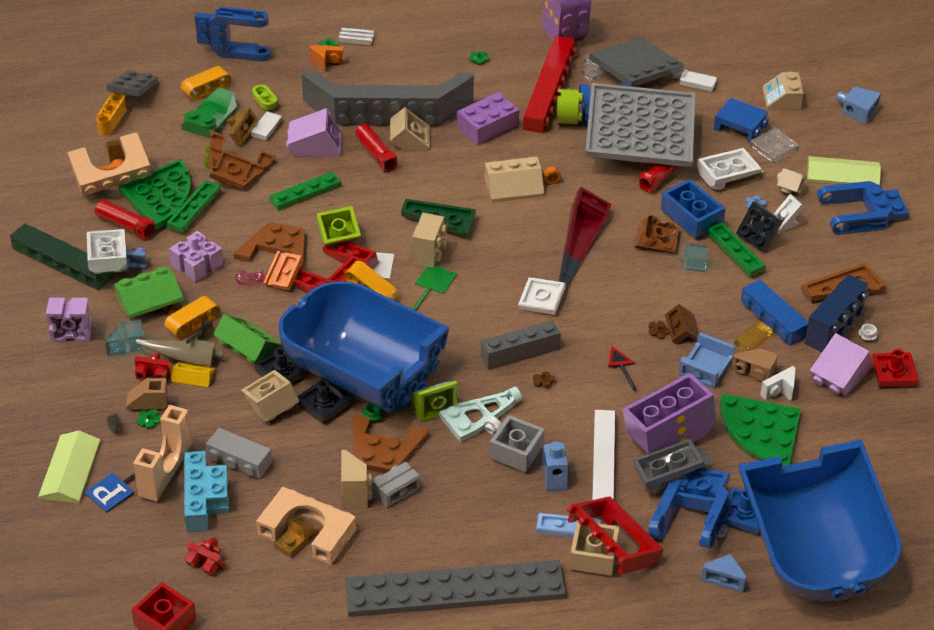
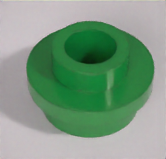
(373, 412)

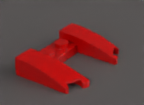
(344, 253)

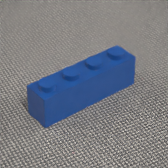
(774, 312)

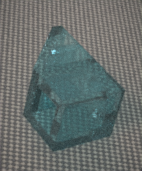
(124, 338)

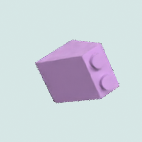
(315, 135)
(841, 365)

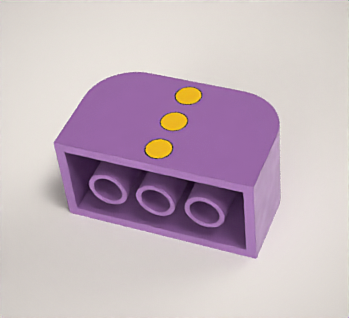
(566, 18)
(671, 415)

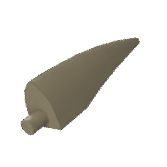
(195, 352)

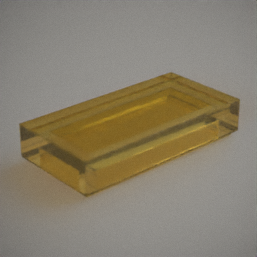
(753, 336)

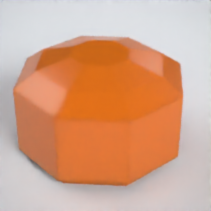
(551, 175)

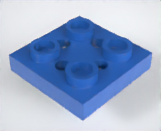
(741, 510)

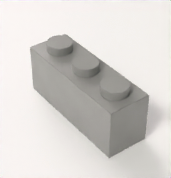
(239, 453)

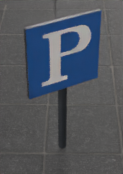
(110, 491)

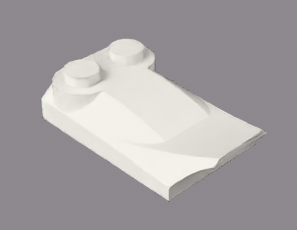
(727, 167)
(106, 251)

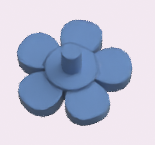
(756, 198)

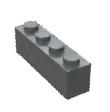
(520, 344)

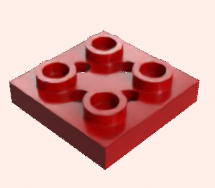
(894, 364)

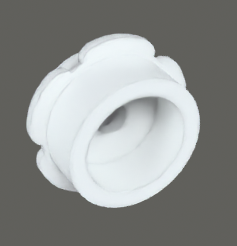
(868, 332)
(492, 425)

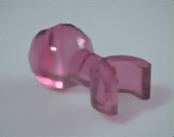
(243, 277)

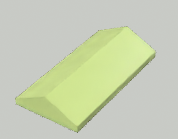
(842, 171)
(70, 467)

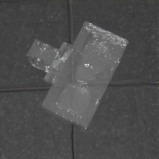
(592, 71)

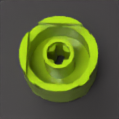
(568, 106)

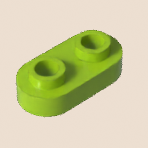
(264, 97)

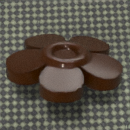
(172, 308)
(658, 329)
(543, 379)

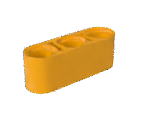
(205, 82)
(111, 114)
(365, 276)
(191, 316)

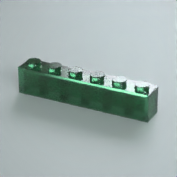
(57, 255)

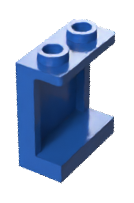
(742, 118)

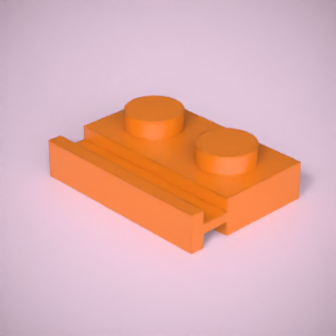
(283, 270)

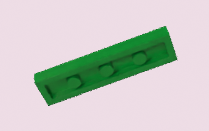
(305, 191)
(193, 206)
(736, 249)

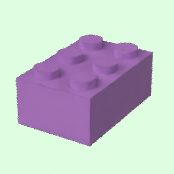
(487, 118)

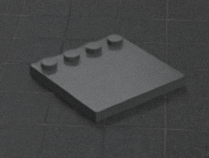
(636, 61)

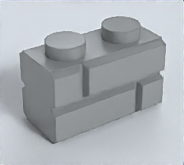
(395, 484)

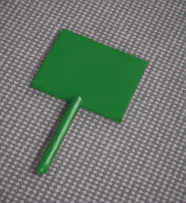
(434, 279)

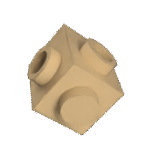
(790, 181)

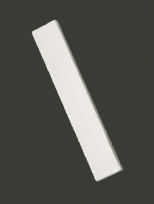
(603, 454)

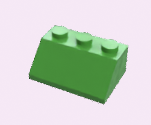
(148, 292)
(246, 338)

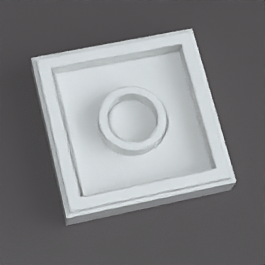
(541, 296)

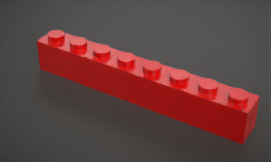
(549, 81)

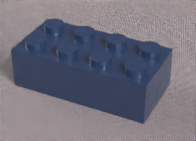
(837, 312)

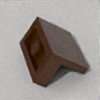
(681, 324)

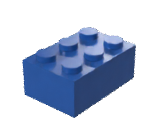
(692, 208)

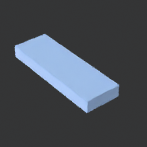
(556, 525)

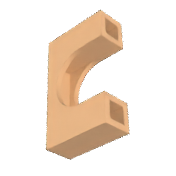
(93, 179)
(156, 469)
(288, 504)

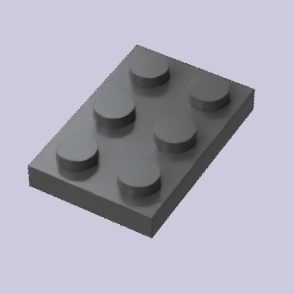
(132, 83)

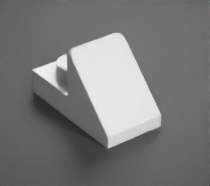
(788, 212)
(781, 382)

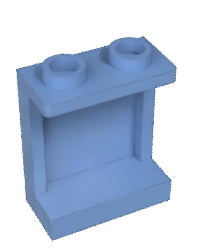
(707, 360)

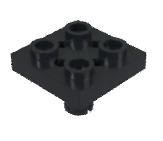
(769, 225)
(282, 364)
(323, 396)

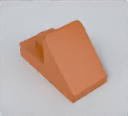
(326, 54)

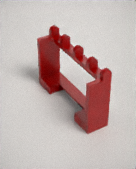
(612, 513)

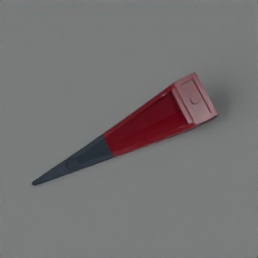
(585, 221)

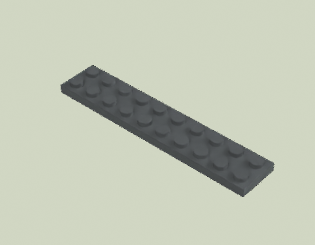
(454, 588)

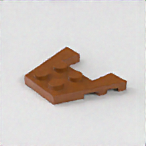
(232, 168)
(273, 238)
(382, 452)

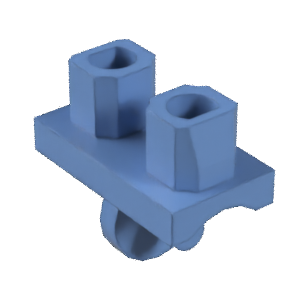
(136, 260)

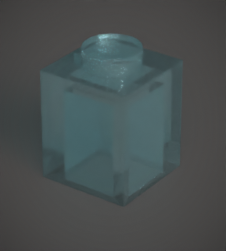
(694, 257)

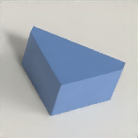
(724, 573)

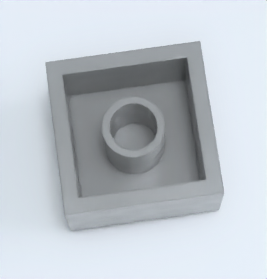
(517, 443)

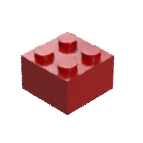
(164, 610)

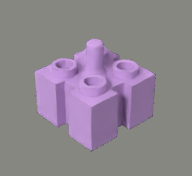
(196, 256)
(69, 319)

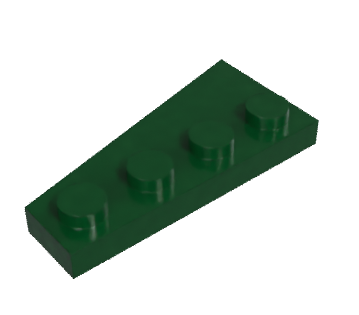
(458, 219)

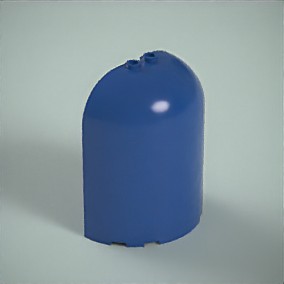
(363, 342)
(824, 522)

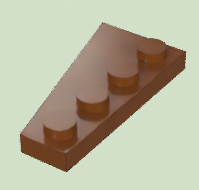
(822, 287)

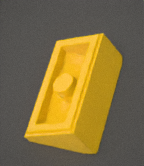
(192, 374)

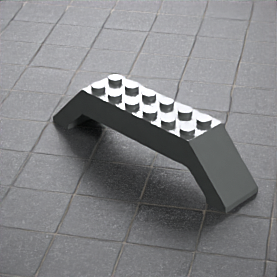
(381, 102)

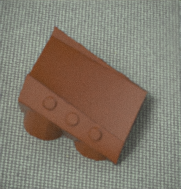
(657, 235)

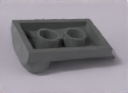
(670, 463)

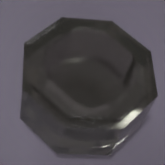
(114, 423)

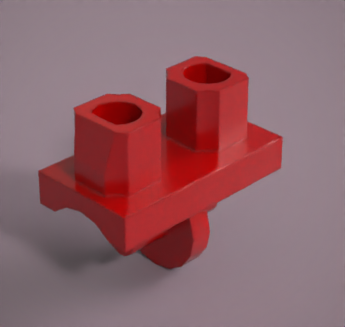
(152, 367)
(212, 560)

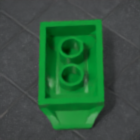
(211, 113)

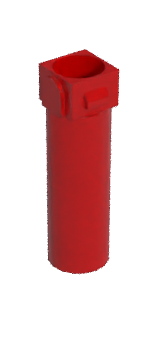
(381, 153)
(651, 179)
(140, 226)

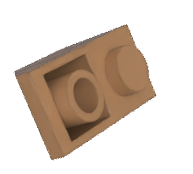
(755, 363)
(148, 394)

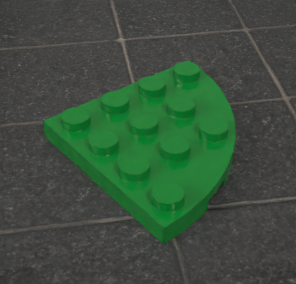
(160, 193)
(760, 426)

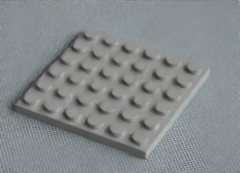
(641, 125)

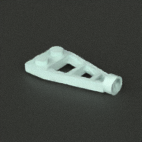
(461, 425)

